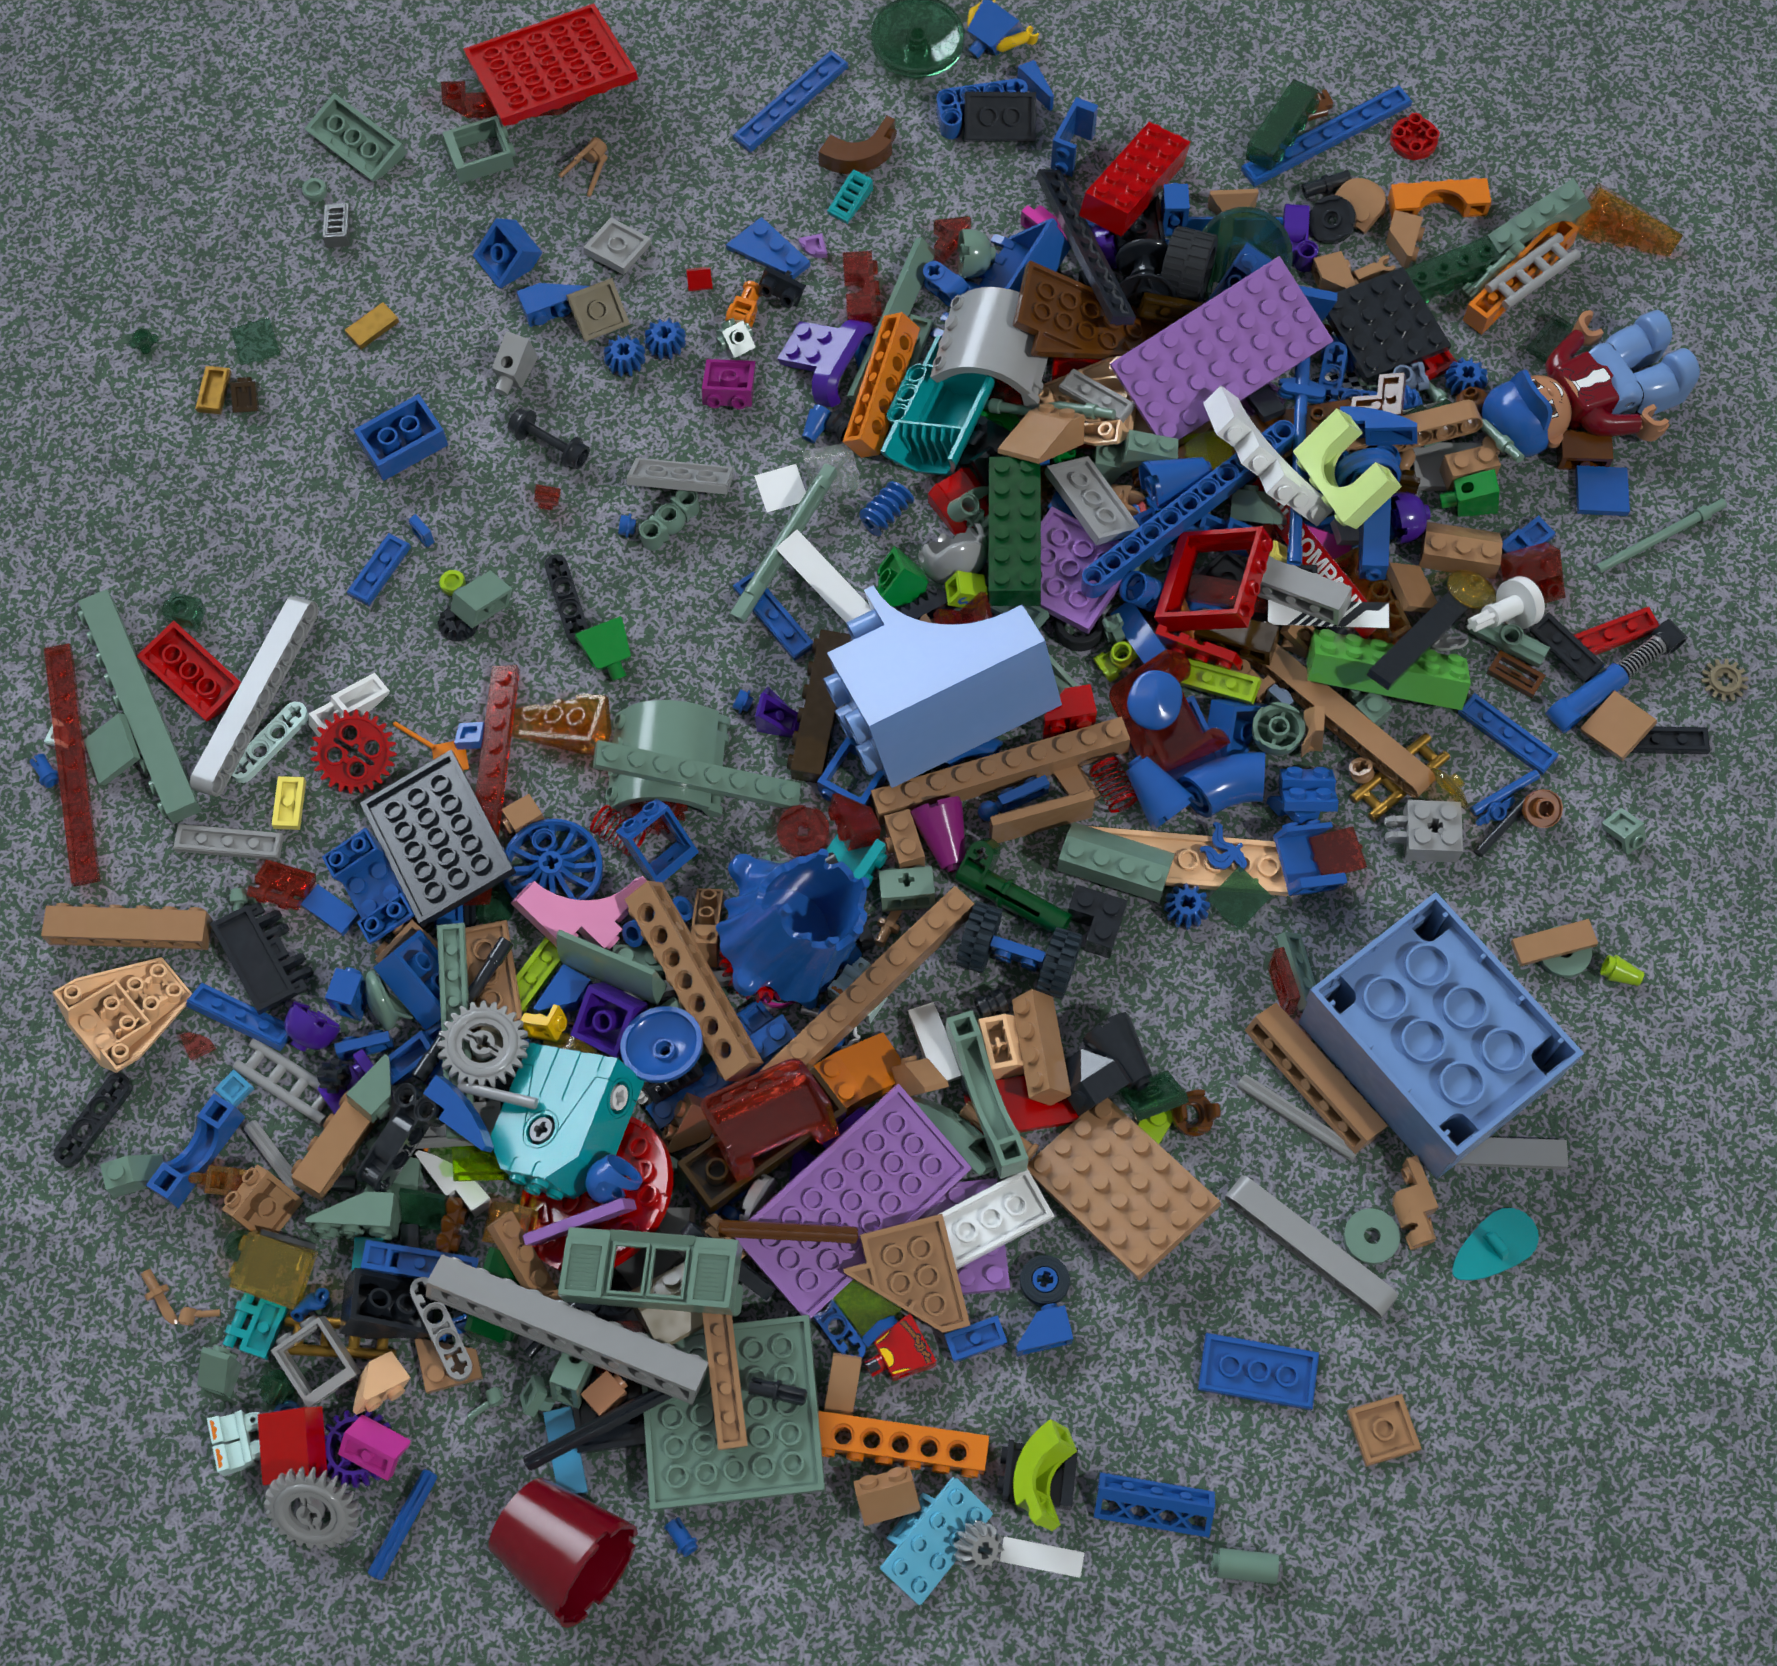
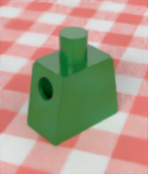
(1473, 495)
(606, 647)

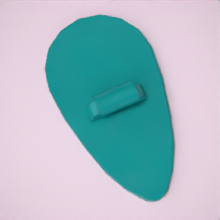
(1496, 1245)

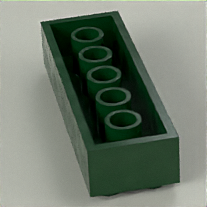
(1014, 532)

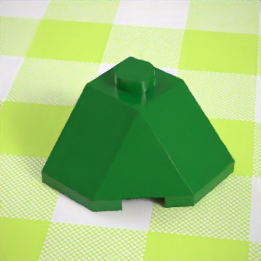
(900, 579)

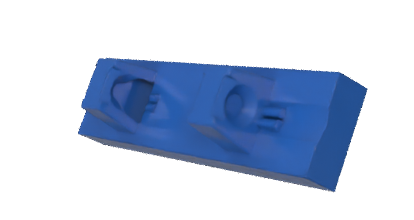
(411, 1261)

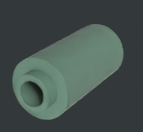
(1246, 1565)

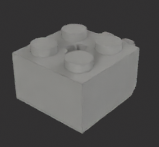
(1419, 820)

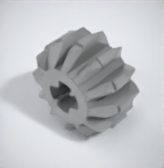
(978, 1546)

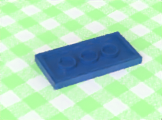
(1258, 1371)

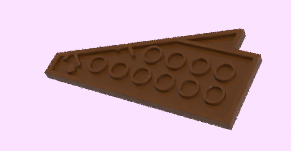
(1071, 320)

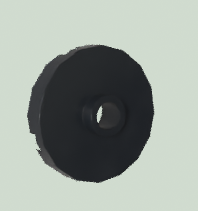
(1332, 207)

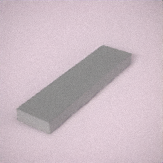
(228, 842)
(1519, 1153)

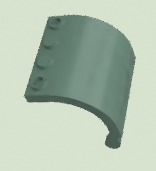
(674, 730)

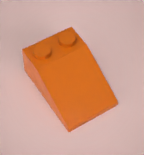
(860, 1071)

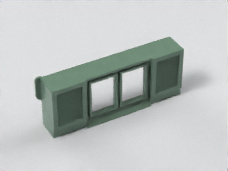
(708, 1274)

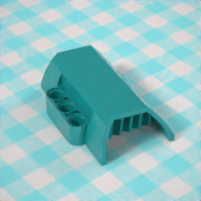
(934, 418)

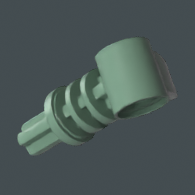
(972, 511)

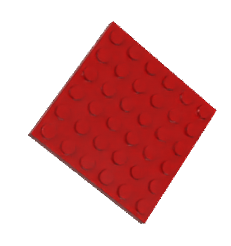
(550, 64)

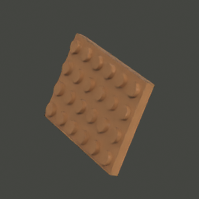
(1122, 1187)

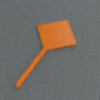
(438, 749)

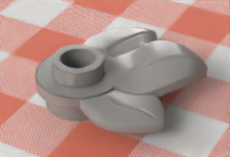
(1445, 643)

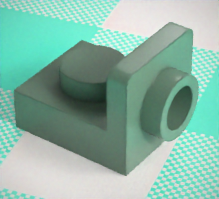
(1625, 829)

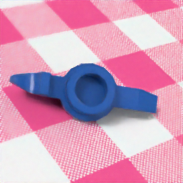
(1496, 811)

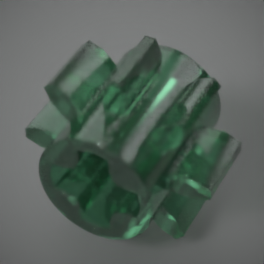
(275, 1387)

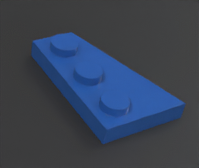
(767, 246)

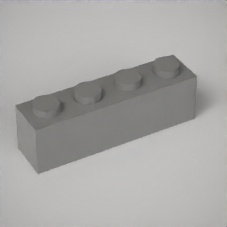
(1305, 591)

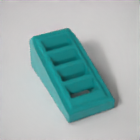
(857, 183)

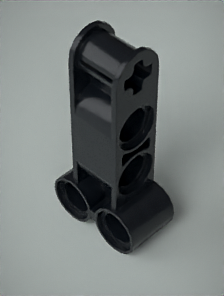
(399, 1137)

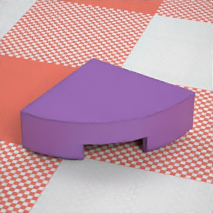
(814, 245)

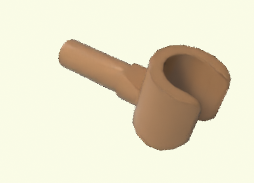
(188, 1315)

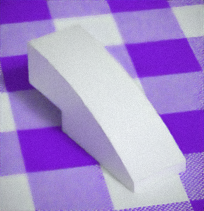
(361, 695)
(934, 1040)
(442, 1174)

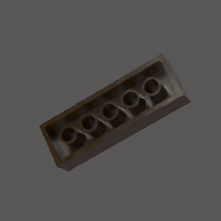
(711, 1178)

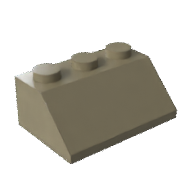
(668, 1325)

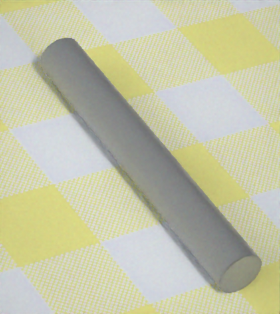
(499, 1095)

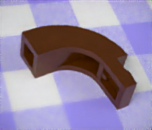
(860, 156)

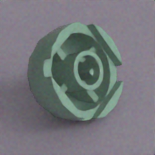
(974, 253)
(1278, 729)

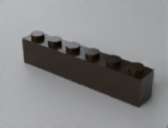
(818, 715)

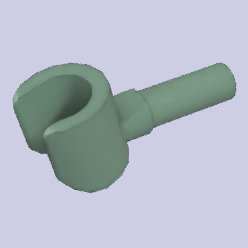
(494, 1399)

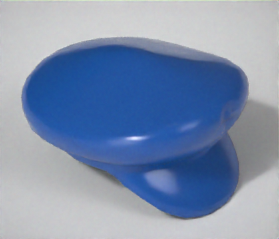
(1155, 700)

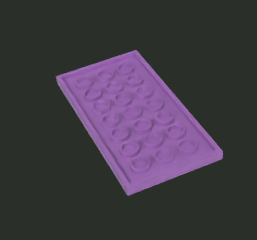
(1230, 341)
(869, 1178)

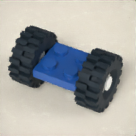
(982, 939)

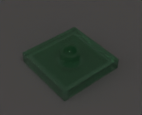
(1159, 1096)

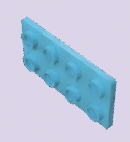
(927, 1538)

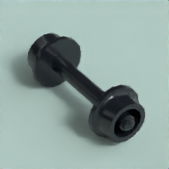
(523, 423)

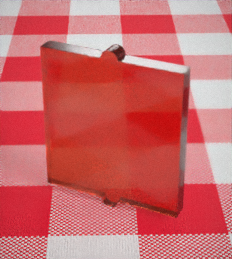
(1338, 852)

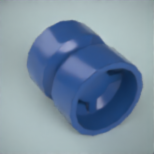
(1141, 590)

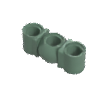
(663, 528)

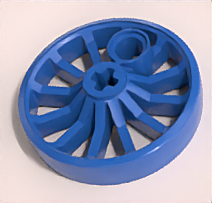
(563, 862)

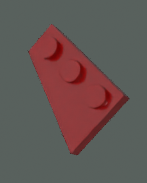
(1203, 653)

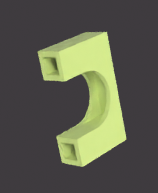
(1319, 457)

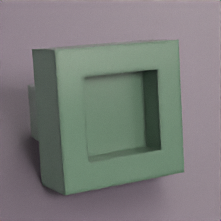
(536, 1396)

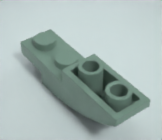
(959, 1133)

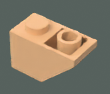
(379, 1381)

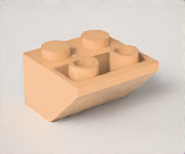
(1002, 1045)

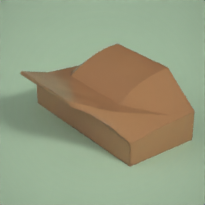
(1314, 729)

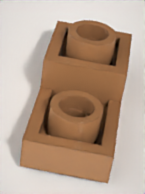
(842, 1384)

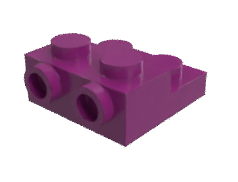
(728, 383)

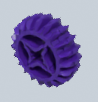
(337, 1433)

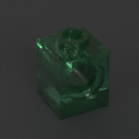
(191, 617)

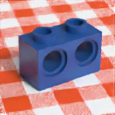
(347, 993)

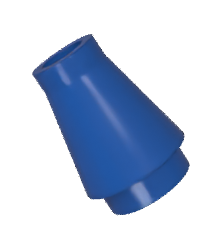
(815, 423)

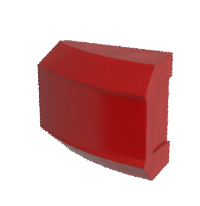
(950, 489)

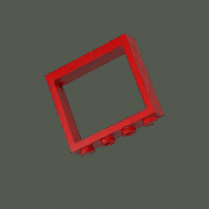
(1181, 569)

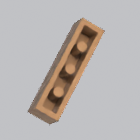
(1041, 1047)
(331, 1150)

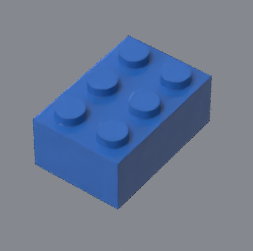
(401, 437)

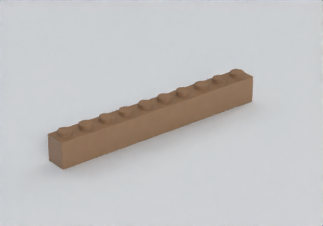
(1005, 768)
(878, 980)

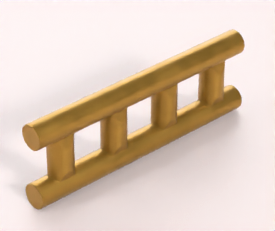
(1379, 808)
(326, 1349)

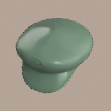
(382, 1004)

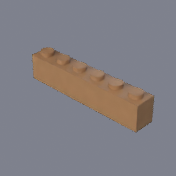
(127, 926)
(1315, 1078)

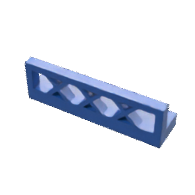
(1181, 1500)

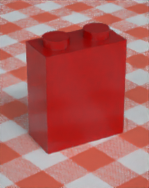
(292, 1441)

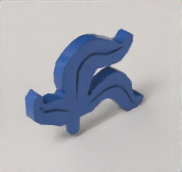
(1224, 860)

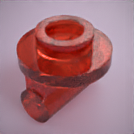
(547, 496)

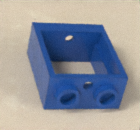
(828, 788)
(673, 857)

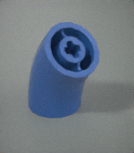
(1226, 782)

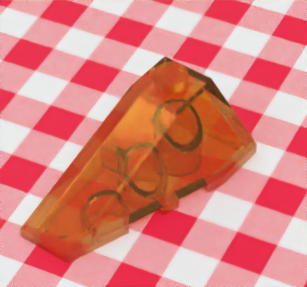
(1625, 224)
(566, 724)

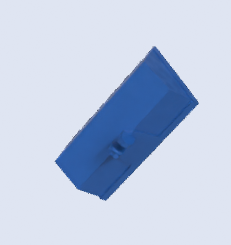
(1039, 243)

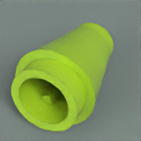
(1621, 971)

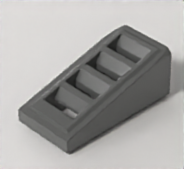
(336, 239)

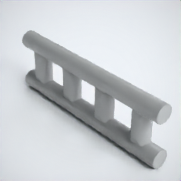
(1532, 284)
(270, 1083)

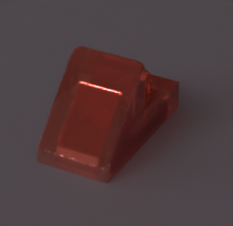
(948, 235)

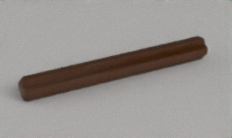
(787, 1231)

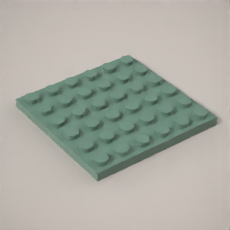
(781, 1436)

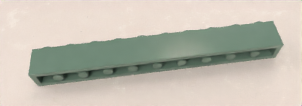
(140, 707)

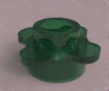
(140, 335)

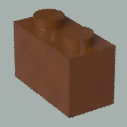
(1584, 450)

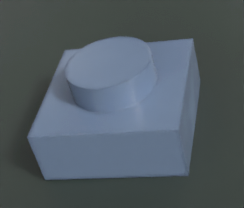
(1278, 694)

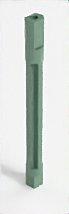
(774, 559)

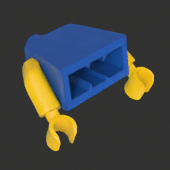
(996, 29)

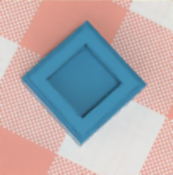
(234, 1088)

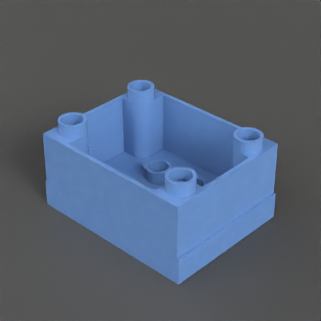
(1437, 1034)

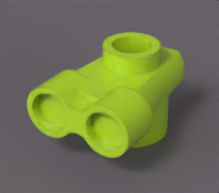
(1110, 662)

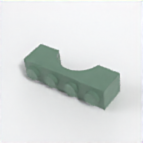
(1560, 205)

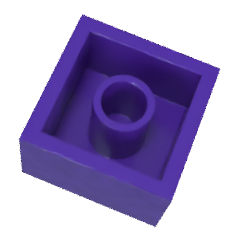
(605, 1017)

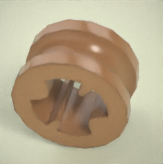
(1365, 774)

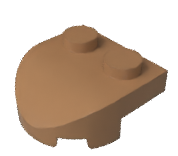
(1367, 200)

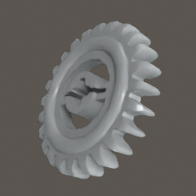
(504, 1059)
(315, 1497)

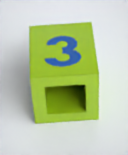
(964, 587)

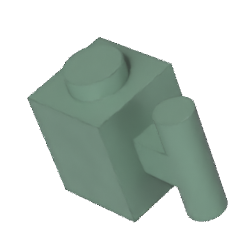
(1372, 706)

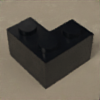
(1100, 912)

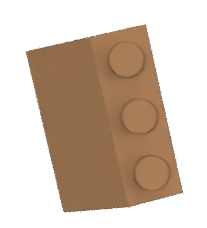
(1460, 548)

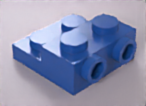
(1308, 789)

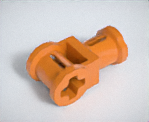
(745, 307)

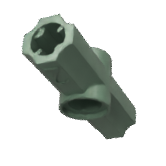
(1522, 647)

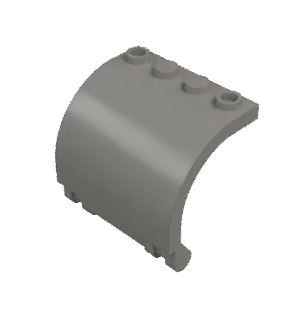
(984, 341)

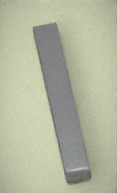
(1311, 1246)

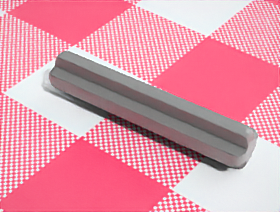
(270, 1152)

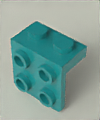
(861, 861)

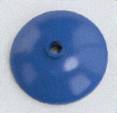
(661, 1031)

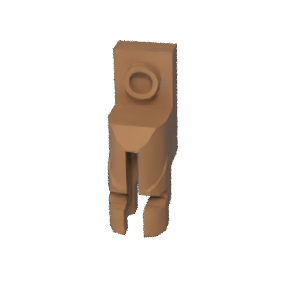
(1415, 1204)

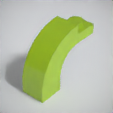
(1036, 1468)

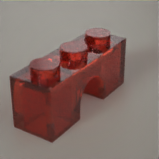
(860, 272)

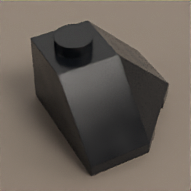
(1093, 1079)

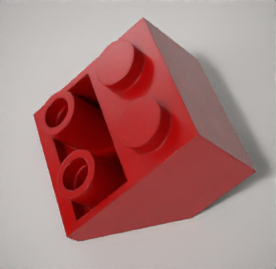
(1076, 712)

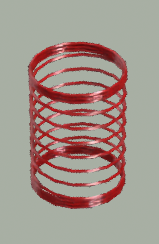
(1094, 768)
(606, 820)

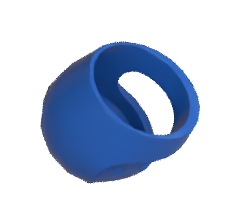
(606, 1179)

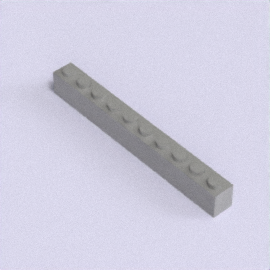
(567, 1328)

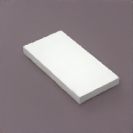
(995, 1217)

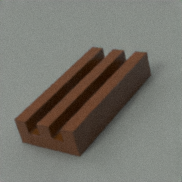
(1515, 675)

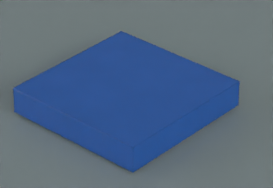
(1602, 490)

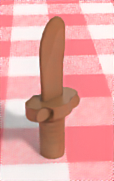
(887, 927)
(157, 1293)

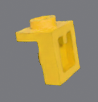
(545, 1027)

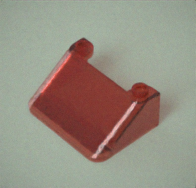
(1181, 740)
(767, 1113)

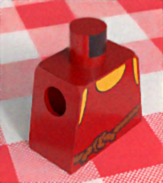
(901, 1351)

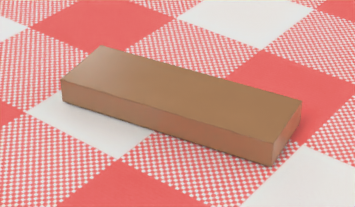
(1554, 942)

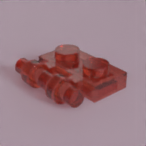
(284, 879)

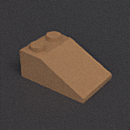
(1044, 434)

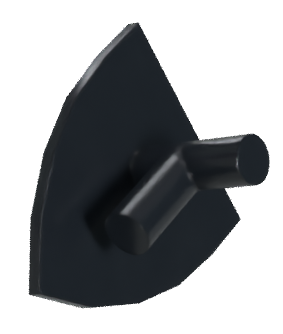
(984, 434)

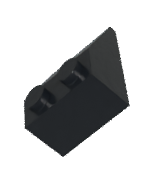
(381, 1307)

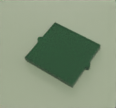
(255, 341)
(1239, 897)
(422, 1208)

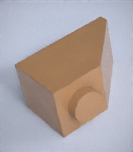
(918, 1076)

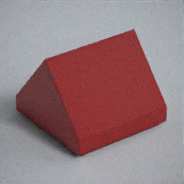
(699, 279)

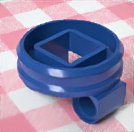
(1358, 462)

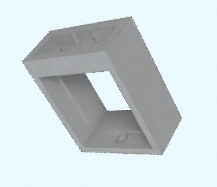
(287, 1341)

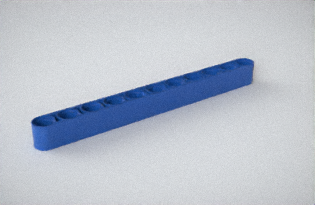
(1176, 513)

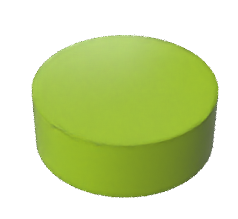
(451, 581)

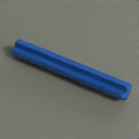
(402, 1524)

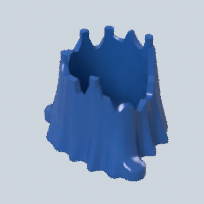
(792, 924)

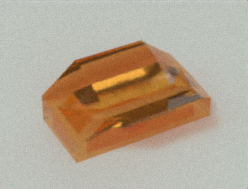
(526, 1217)

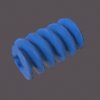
(884, 507)

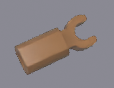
(1373, 270)

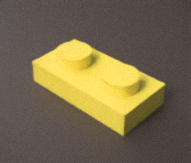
(288, 803)

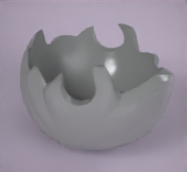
(946, 556)

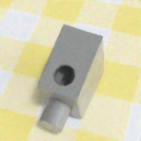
(513, 362)

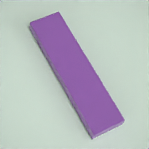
(580, 1220)

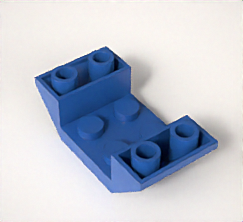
(370, 884)

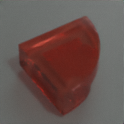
(196, 1045)

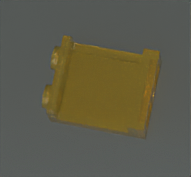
(272, 1269)

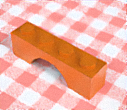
(1468, 196)

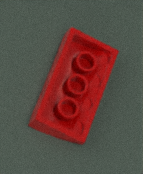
(190, 671)

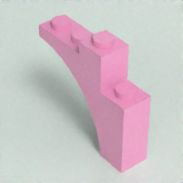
(590, 918)

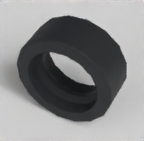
(1079, 643)

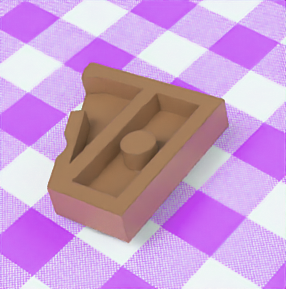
(433, 1371)

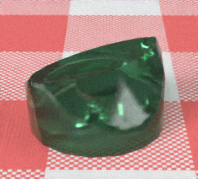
(499, 908)

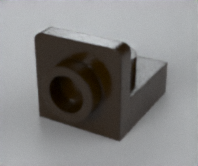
(244, 395)

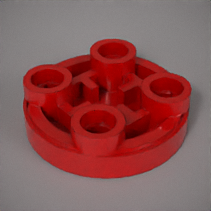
(1414, 137)

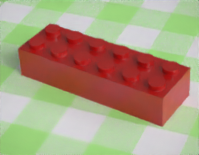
(1134, 178)

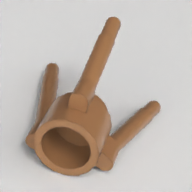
(592, 152)

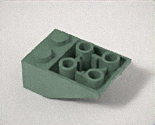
(360, 1216)

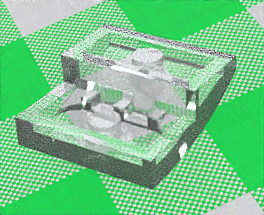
(837, 456)

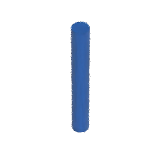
(1505, 792)

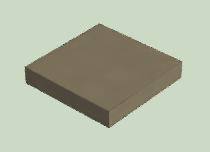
(598, 309)

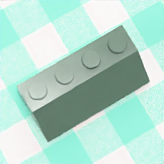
(1115, 861)

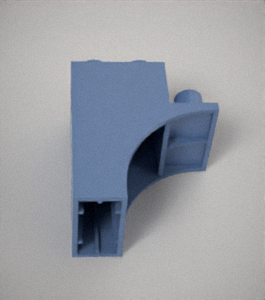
(935, 688)

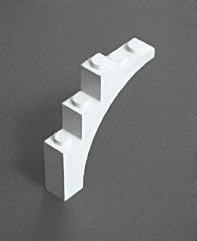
(1257, 455)

